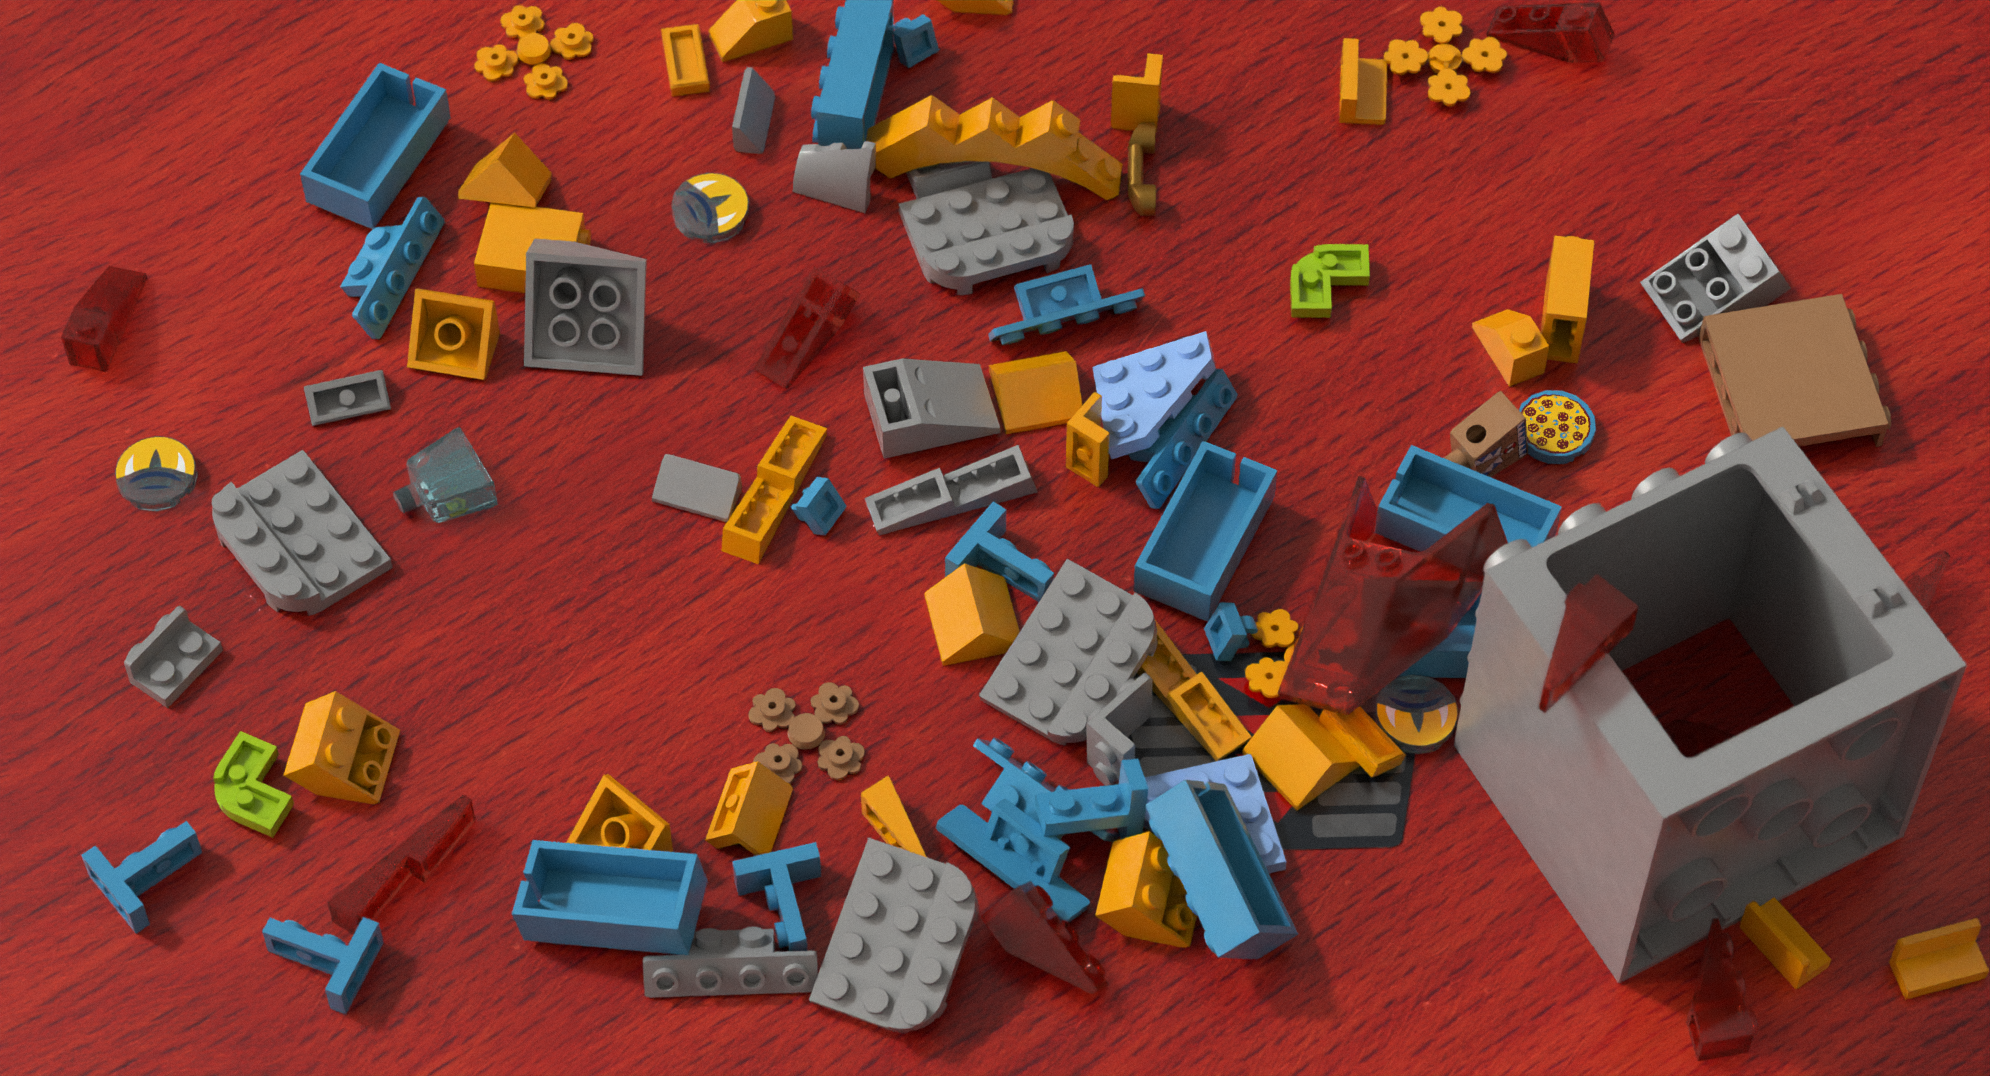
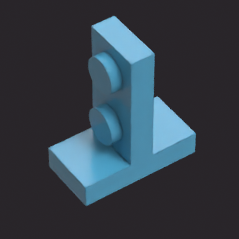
(986, 548)
(1097, 807)
(141, 871)
(775, 875)
(328, 954)

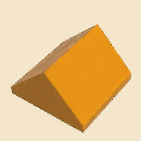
(507, 176)
(452, 334)
(1036, 391)
(971, 615)
(1298, 754)
(620, 820)

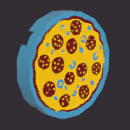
(1557, 426)

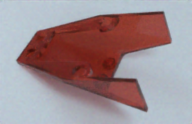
(1383, 605)

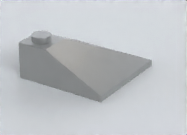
(584, 308)

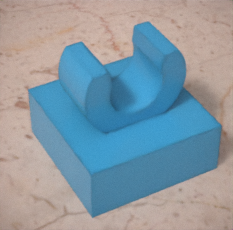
(914, 40)
(819, 506)
(1228, 631)

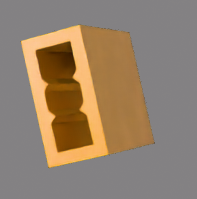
(508, 235)
(1567, 297)

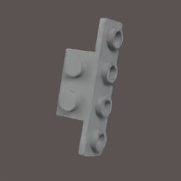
(730, 965)

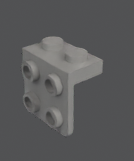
(1113, 723)

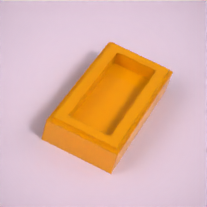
(685, 60)
(1363, 740)

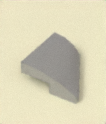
(836, 174)

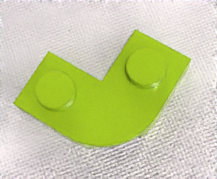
(1319, 270)
(240, 786)

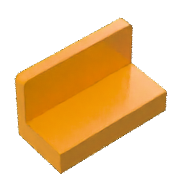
(1361, 87)
(1137, 97)
(1088, 442)
(750, 809)
(1784, 942)
(1938, 959)

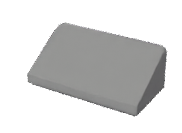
(752, 113)
(947, 176)
(347, 397)
(697, 487)

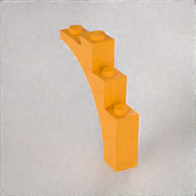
(992, 133)

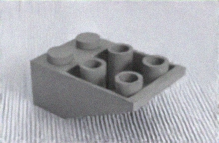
(1715, 277)
(927, 404)

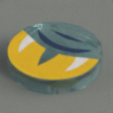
(710, 207)
(156, 473)
(1416, 713)

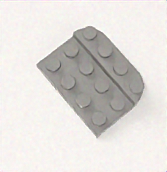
(989, 229)
(297, 537)
(1072, 655)
(897, 940)

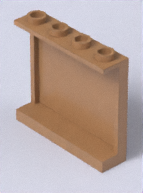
(1795, 371)

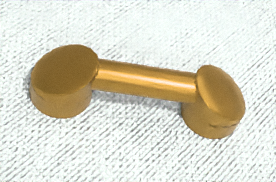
(1141, 196)

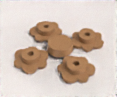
(808, 732)

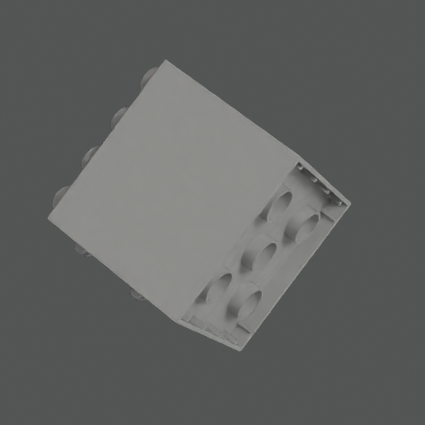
(1595, 786)

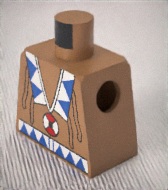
(1490, 437)

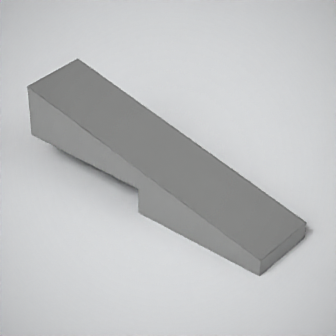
(940, 496)

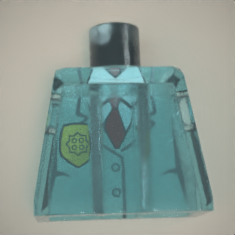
(447, 480)

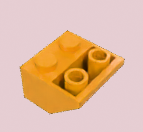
(341, 750)
(1143, 894)

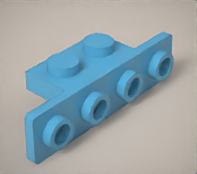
(389, 266)
(1059, 299)
(1182, 437)
(1021, 783)
(1015, 852)

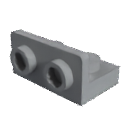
(171, 657)

